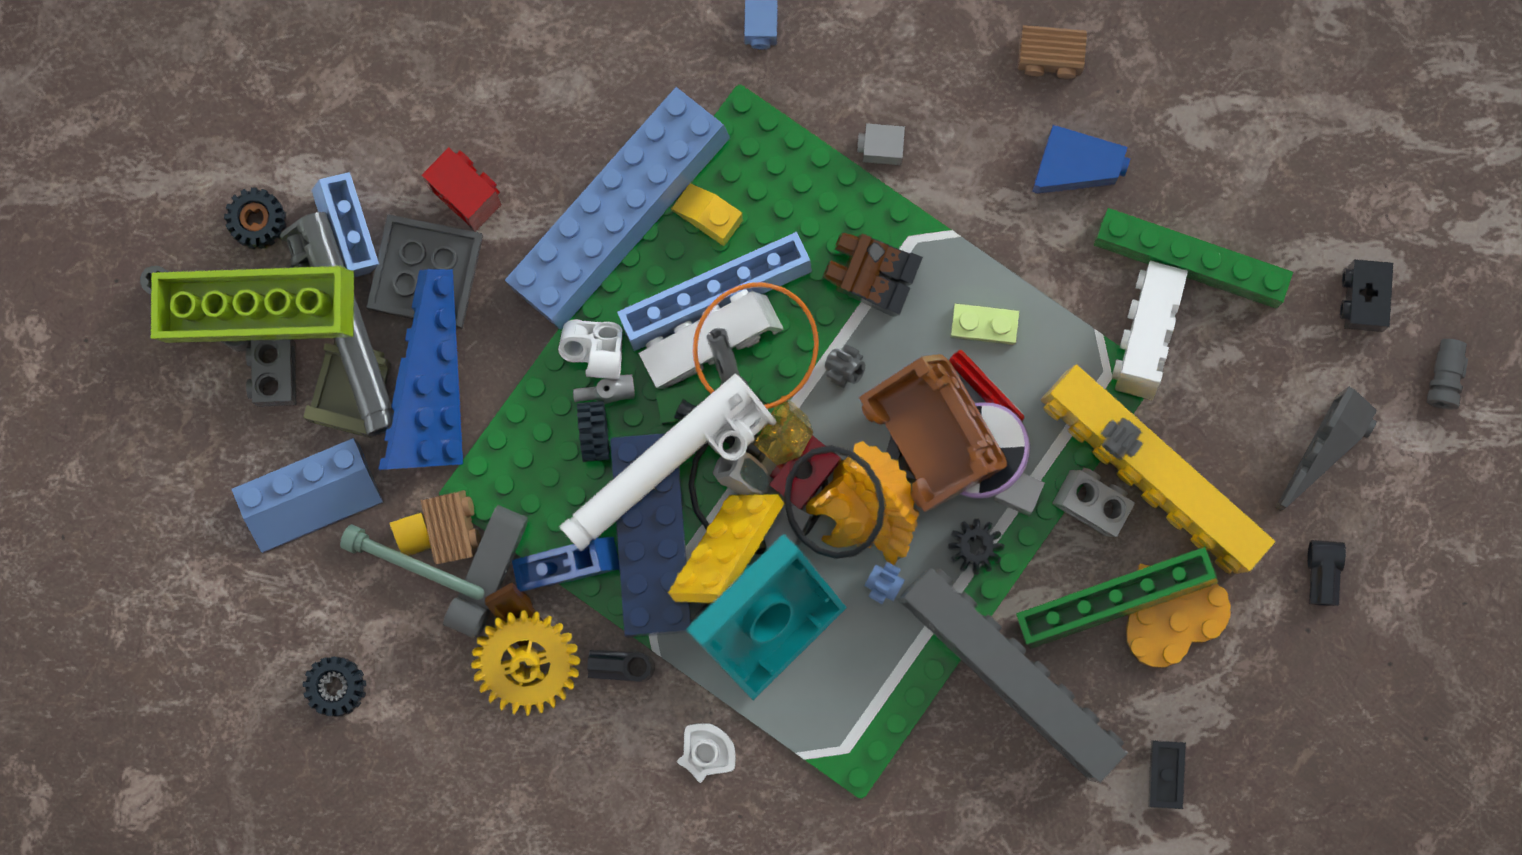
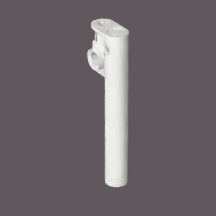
(724, 413)

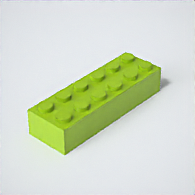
(252, 304)

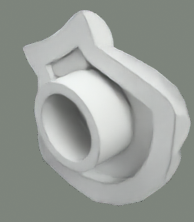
(707, 751)

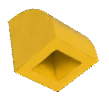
(411, 534)

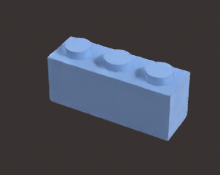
(340, 201)

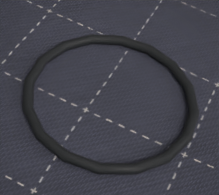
(881, 509)

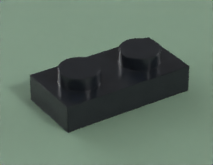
(1167, 774)

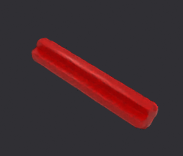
(981, 383)

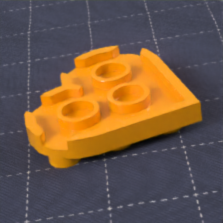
(1165, 631)

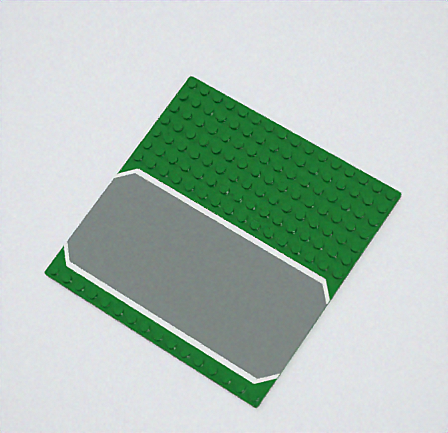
(876, 665)

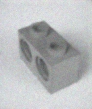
(1091, 508)

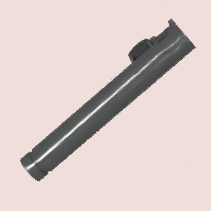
(314, 245)

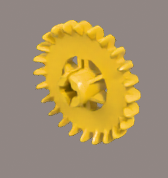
(521, 691)

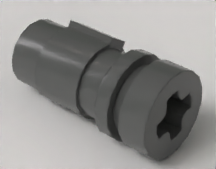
(1448, 370)

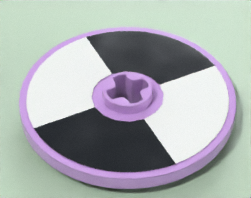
(1014, 443)

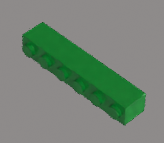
(1203, 260)
(1117, 598)

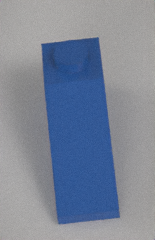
(565, 564)

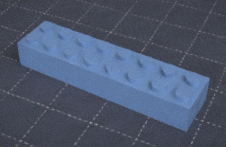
(618, 208)

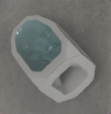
(743, 475)

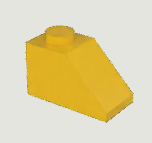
(708, 213)

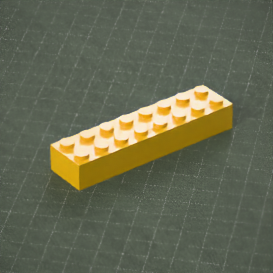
(1160, 474)

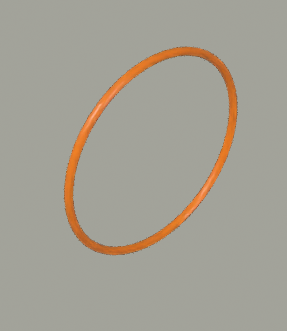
(752, 285)

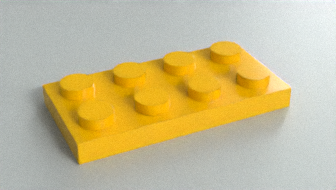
(726, 547)

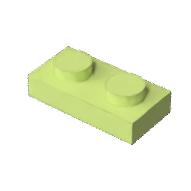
(984, 324)

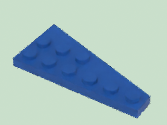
(427, 384)

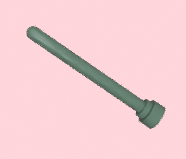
(356, 540)

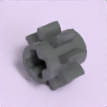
(845, 366)
(1121, 438)

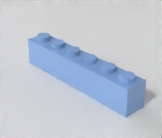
(687, 301)

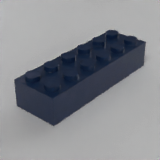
(650, 549)

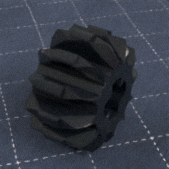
(987, 545)

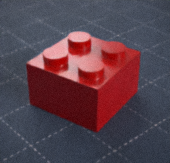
(462, 189)

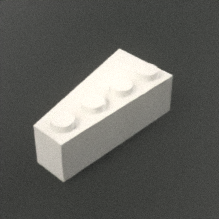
(744, 320)
(1150, 331)

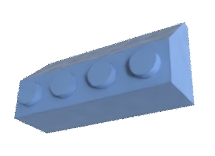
(307, 495)

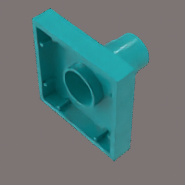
(767, 617)

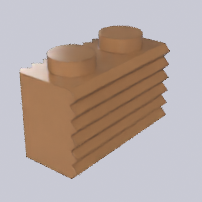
(1052, 51)
(451, 526)

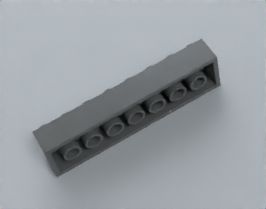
(1012, 676)

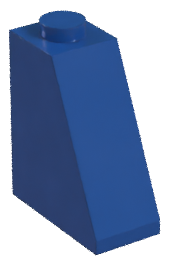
(1079, 162)

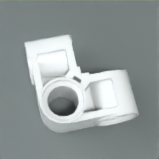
(593, 343)

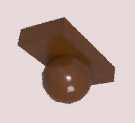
(510, 600)

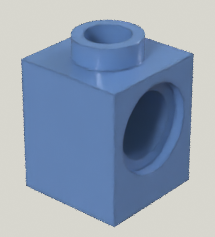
(760, 23)

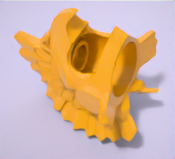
(854, 504)

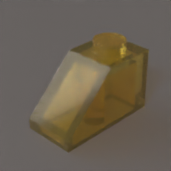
(788, 436)

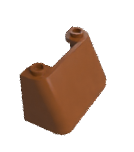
(935, 429)

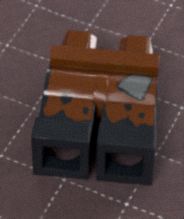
(861, 273)

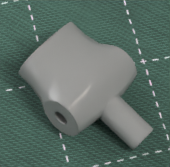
(607, 390)

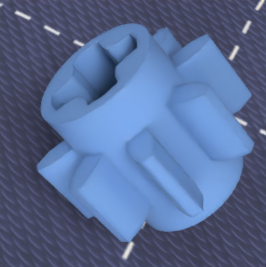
(884, 582)

